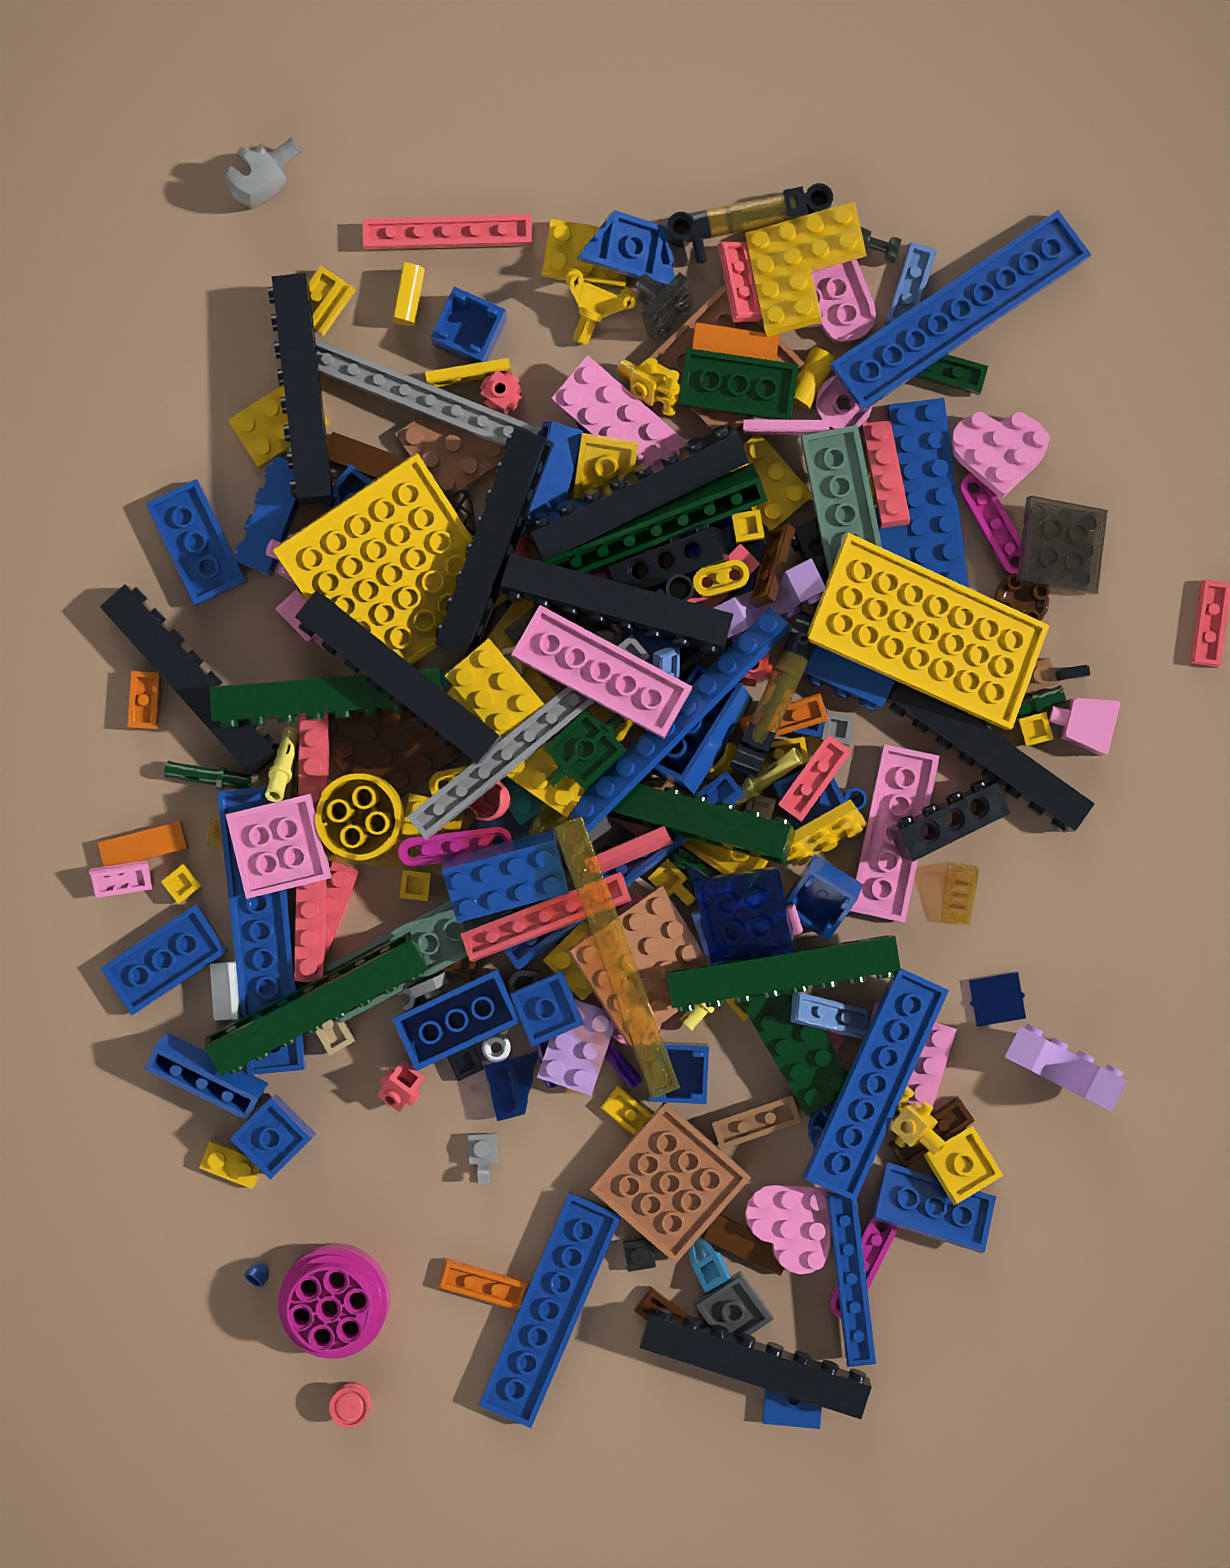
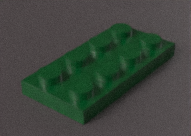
(738, 385)

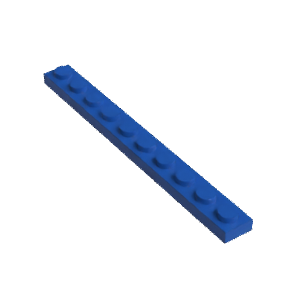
(703, 697)
(720, 790)

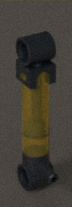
(745, 216)
(775, 698)

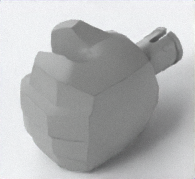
(265, 176)

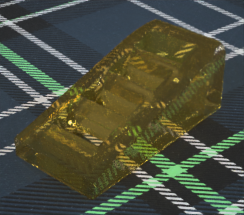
(949, 891)

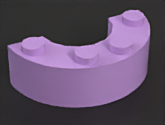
(797, 588)
(1065, 1068)

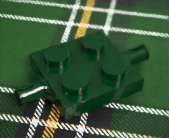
(585, 749)

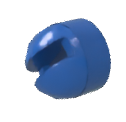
(859, 800)
(257, 1274)

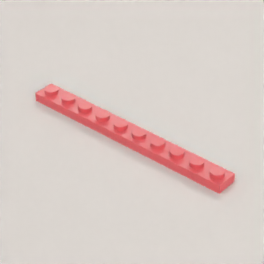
(311, 897)

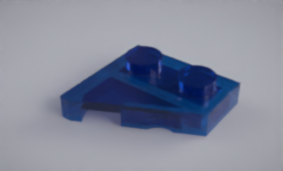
(510, 1084)

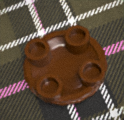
(1023, 597)

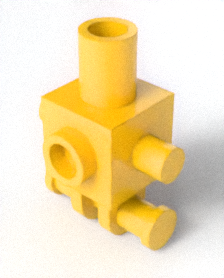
(652, 383)
(915, 1125)

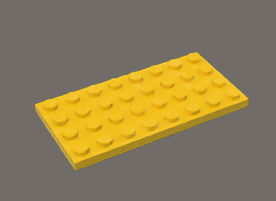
(927, 632)

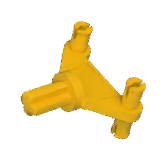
(595, 303)

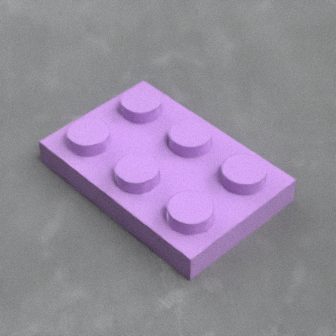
(578, 1054)

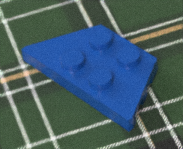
(631, 248)

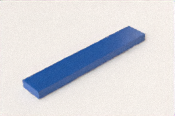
(851, 1280)

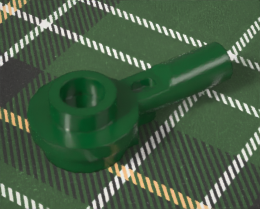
(682, 858)

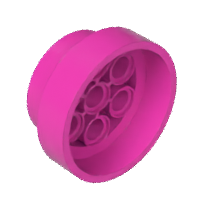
(361, 1275)

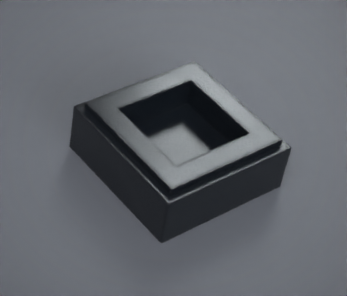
(1072, 673)
(465, 1063)

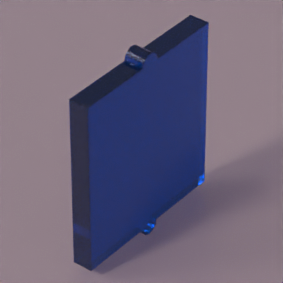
(997, 999)

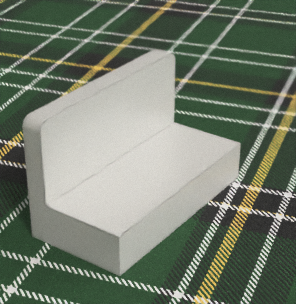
(225, 991)

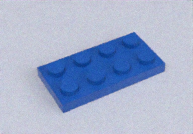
(196, 542)
(164, 959)
(922, 1206)

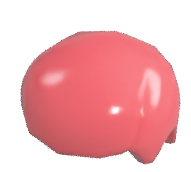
(492, 803)

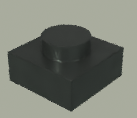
(639, 1254)

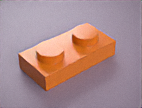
(144, 700)

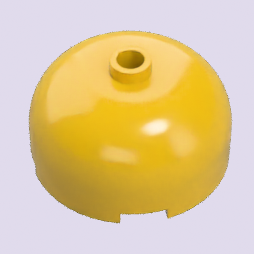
(341, 818)

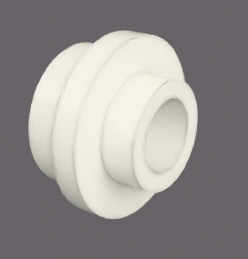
(496, 1056)

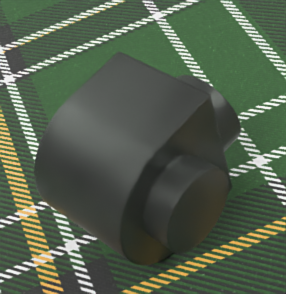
(523, 978)

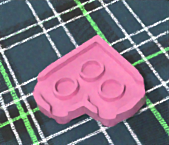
(844, 302)
(999, 451)
(794, 1223)

